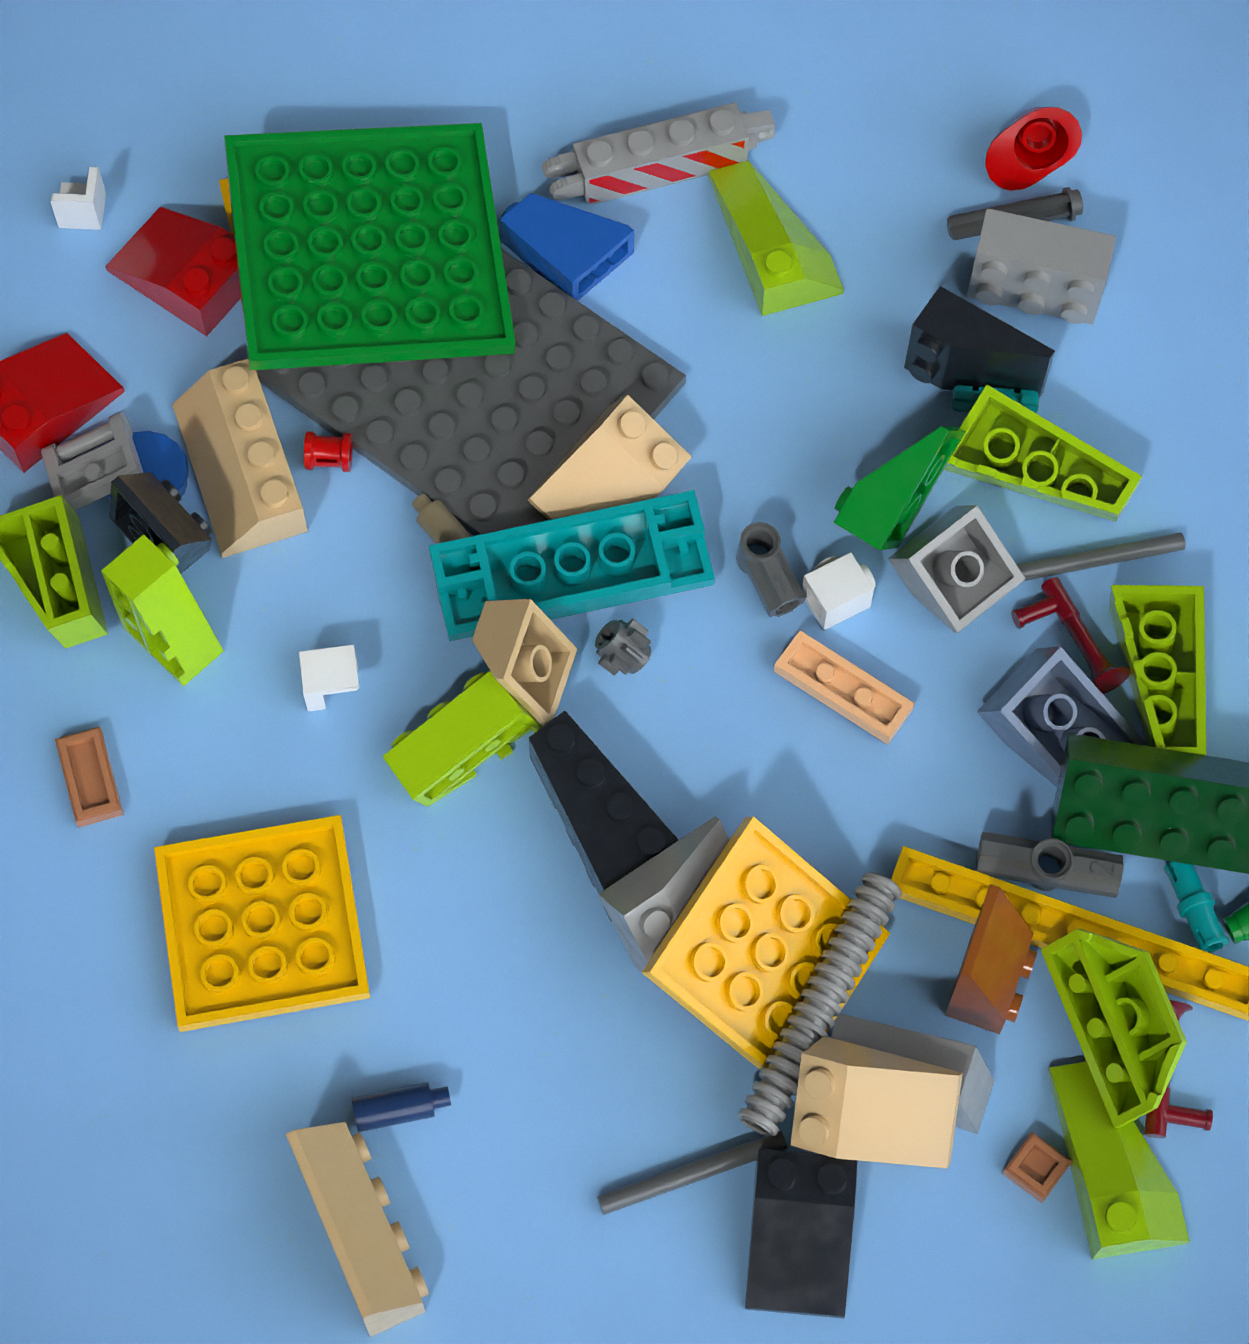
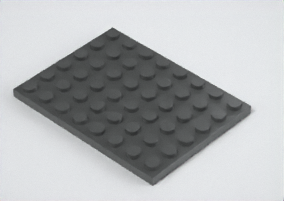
(492, 424)

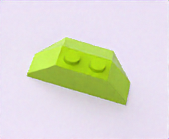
(1118, 1019)

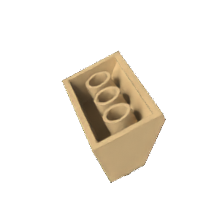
(239, 460)
(357, 1225)

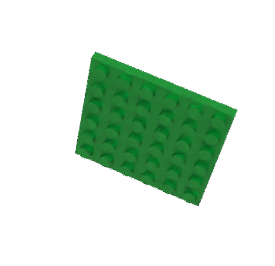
(367, 246)

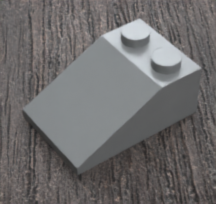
(656, 893)

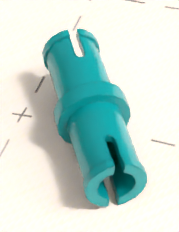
(1196, 906)

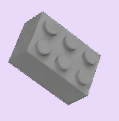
(1041, 267)

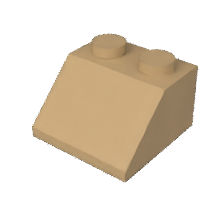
(525, 654)

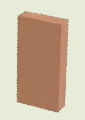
(89, 777)

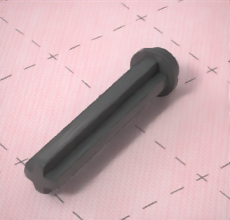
(1045, 208)

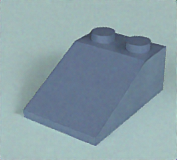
(1047, 702)

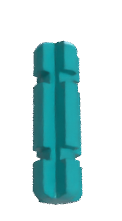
(965, 398)

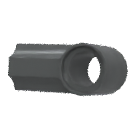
(770, 571)

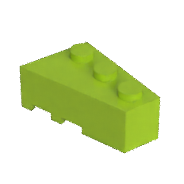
(458, 739)

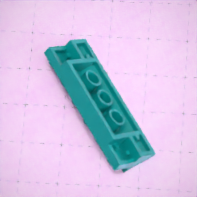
(576, 561)

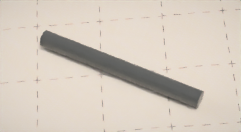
(1102, 556)
(689, 1173)

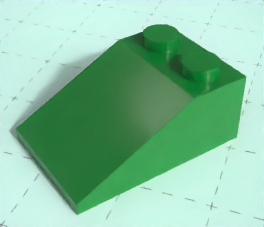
(890, 498)

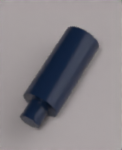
(398, 1106)

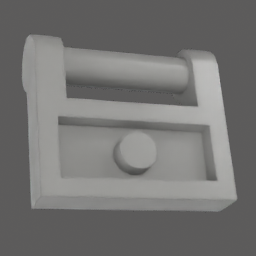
(91, 474)

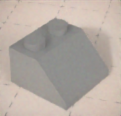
(957, 567)

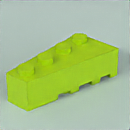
(1037, 458)
(1165, 650)

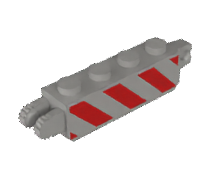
(657, 154)

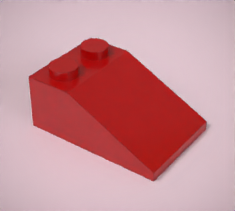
(182, 267)
(49, 397)

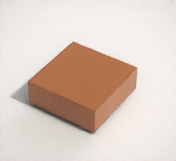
(1037, 1167)

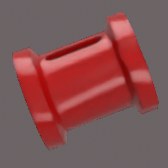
(328, 451)

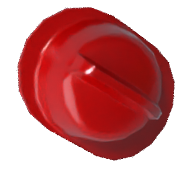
(1033, 147)

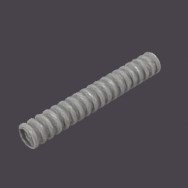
(820, 1001)

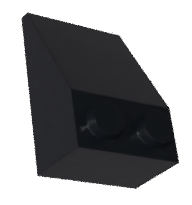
(969, 347)
(152, 508)
(801, 1233)

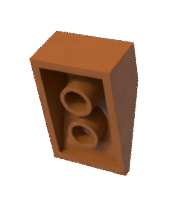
(992, 966)

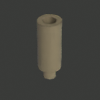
(438, 520)

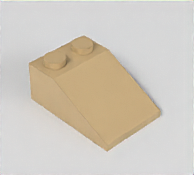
(613, 464)
(874, 1106)

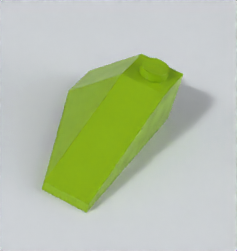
(774, 246)
(1116, 1176)

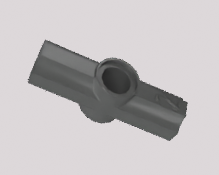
(1079, 868)

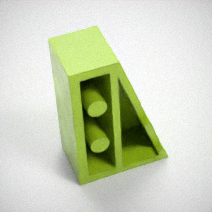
(53, 569)
(161, 609)

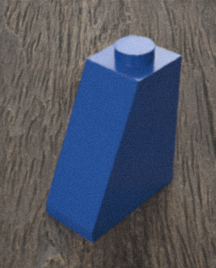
(565, 242)

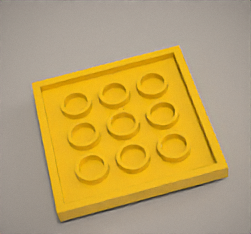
(261, 923)
(751, 941)

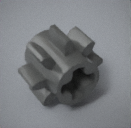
(623, 646)

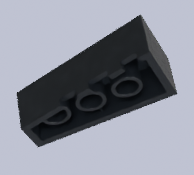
(597, 805)

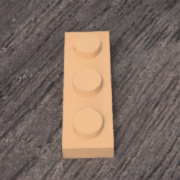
(843, 687)

